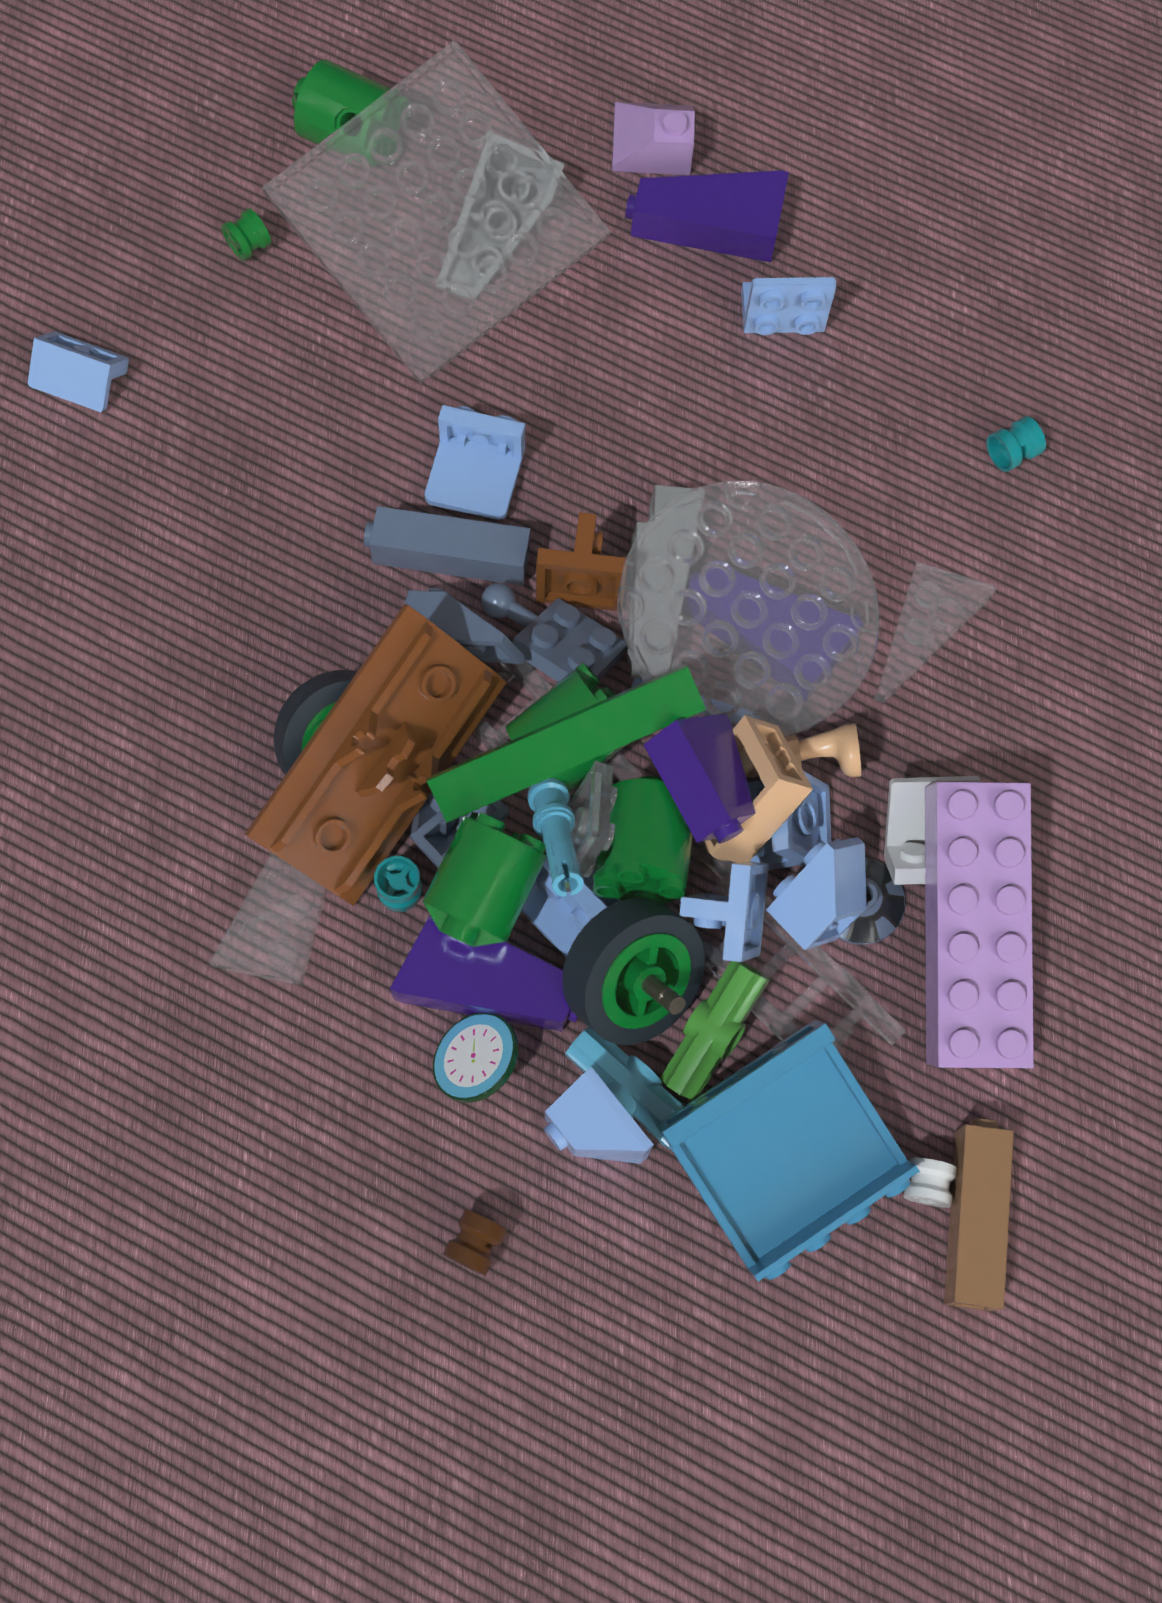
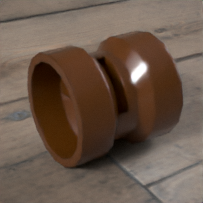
(475, 1242)

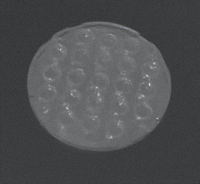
(755, 601)

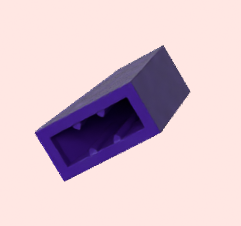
(704, 775)

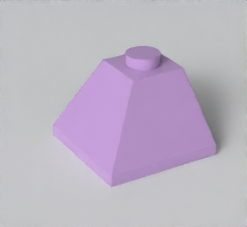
(653, 138)

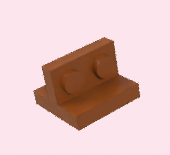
(581, 576)

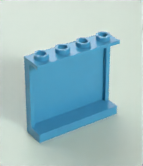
(787, 1151)

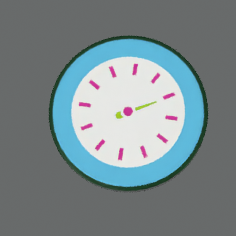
(475, 1057)

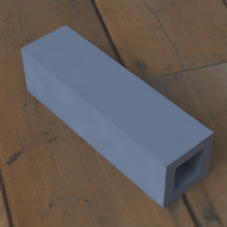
(448, 545)

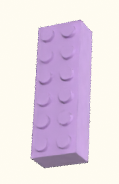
(978, 925)

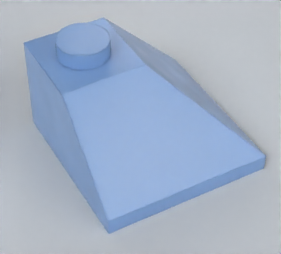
(595, 1123)

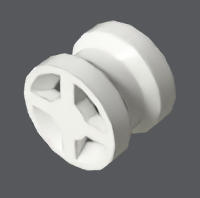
(931, 1183)

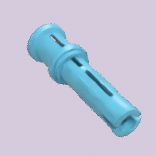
(554, 824)

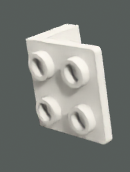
(906, 827)

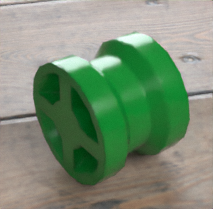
(246, 234)

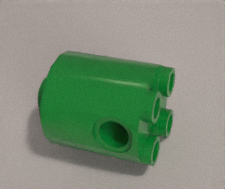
(330, 99)
(568, 696)
(648, 845)
(483, 881)

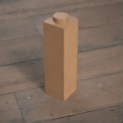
(979, 1217)

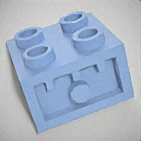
(787, 304)

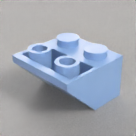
(824, 895)

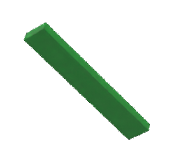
(566, 743)

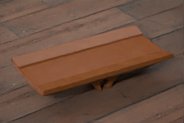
(373, 755)

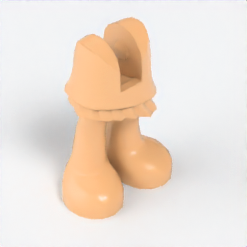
(837, 743)

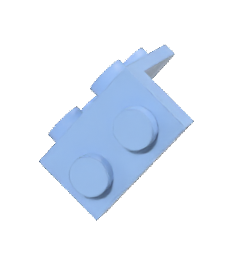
(476, 462)

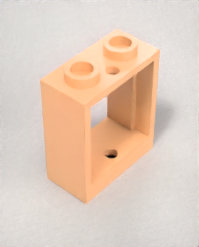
(785, 788)

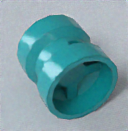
(1021, 441)
(393, 876)

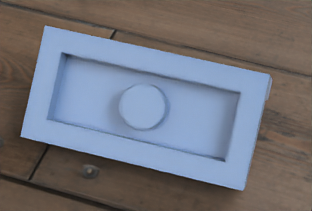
(74, 369)

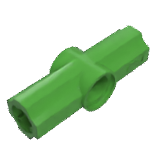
(714, 1029)

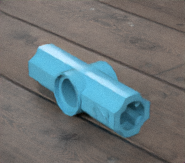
(627, 1079)

